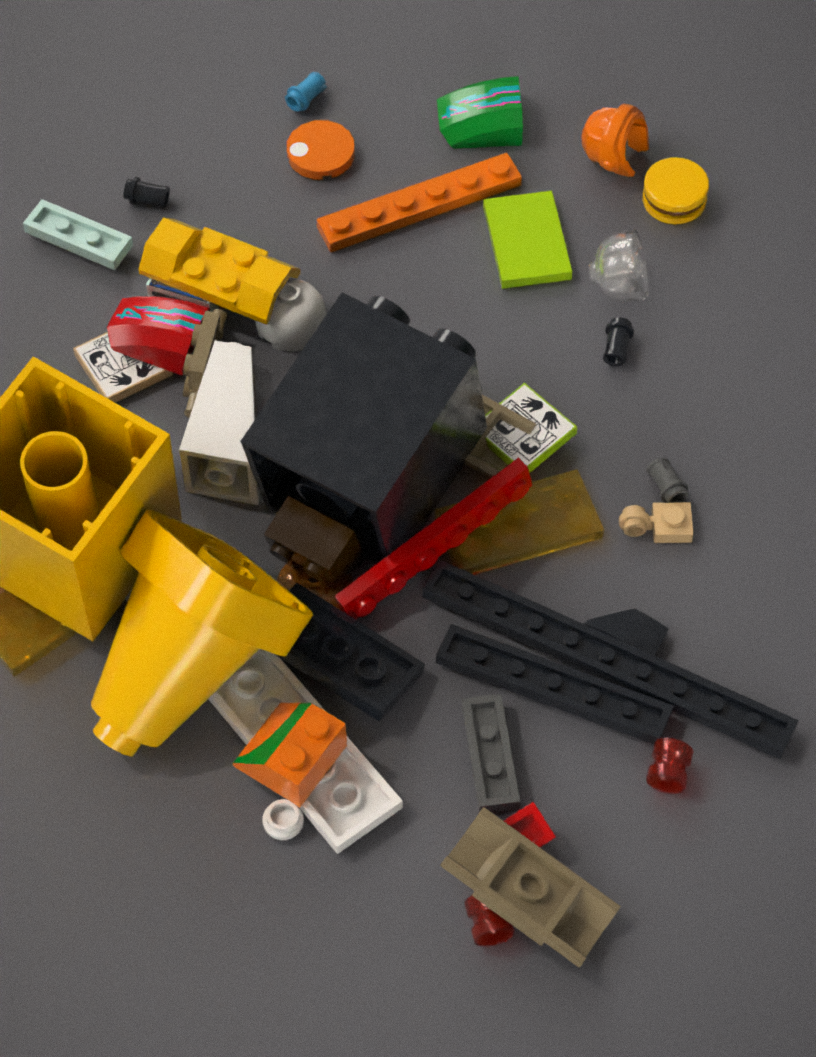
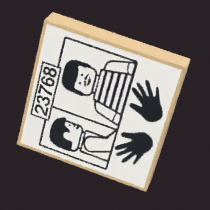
(115, 373)

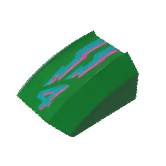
(482, 114)

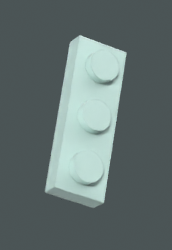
(78, 234)

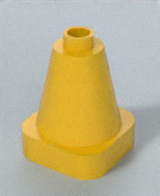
(185, 630)

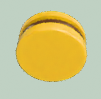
(675, 190)

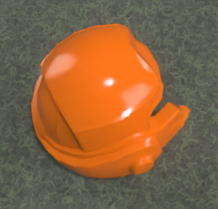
(607, 133)

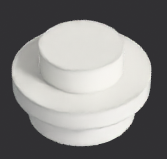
(283, 819)

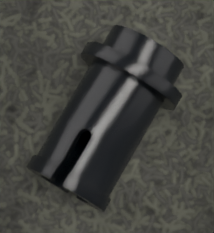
(146, 193)
(619, 333)

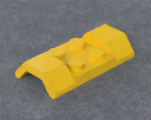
(215, 268)

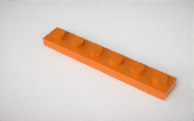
(418, 202)

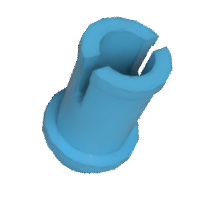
(299, 96)

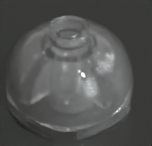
(621, 268)

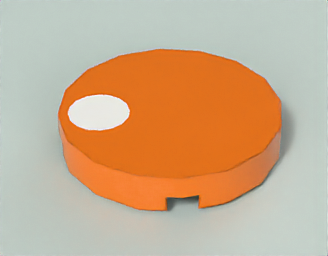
(320, 149)

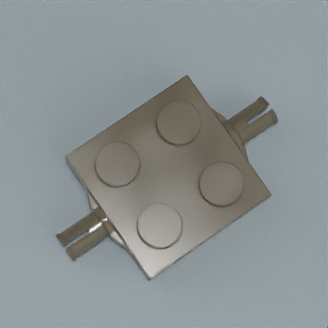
(196, 363)

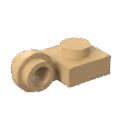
(668, 521)

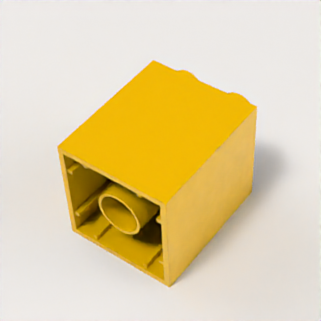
(73, 492)

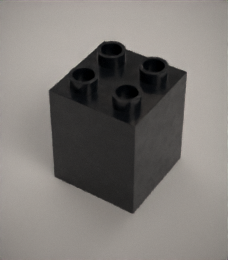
(369, 423)

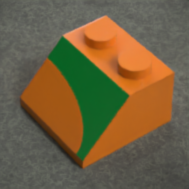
(293, 750)

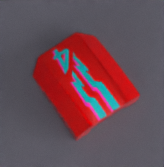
(155, 330)

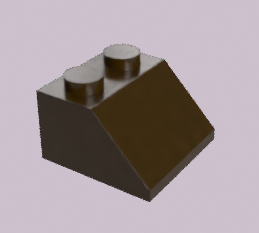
(313, 541)

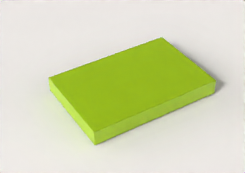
(527, 239)

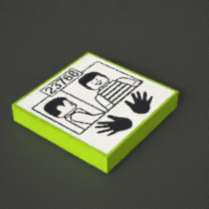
(547, 437)

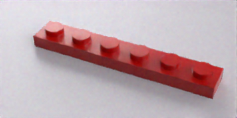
(426, 546)

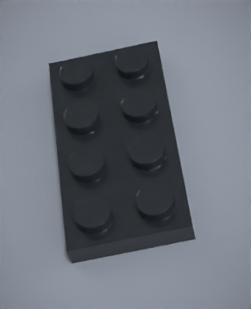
(351, 658)

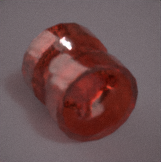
(669, 766)
(488, 926)

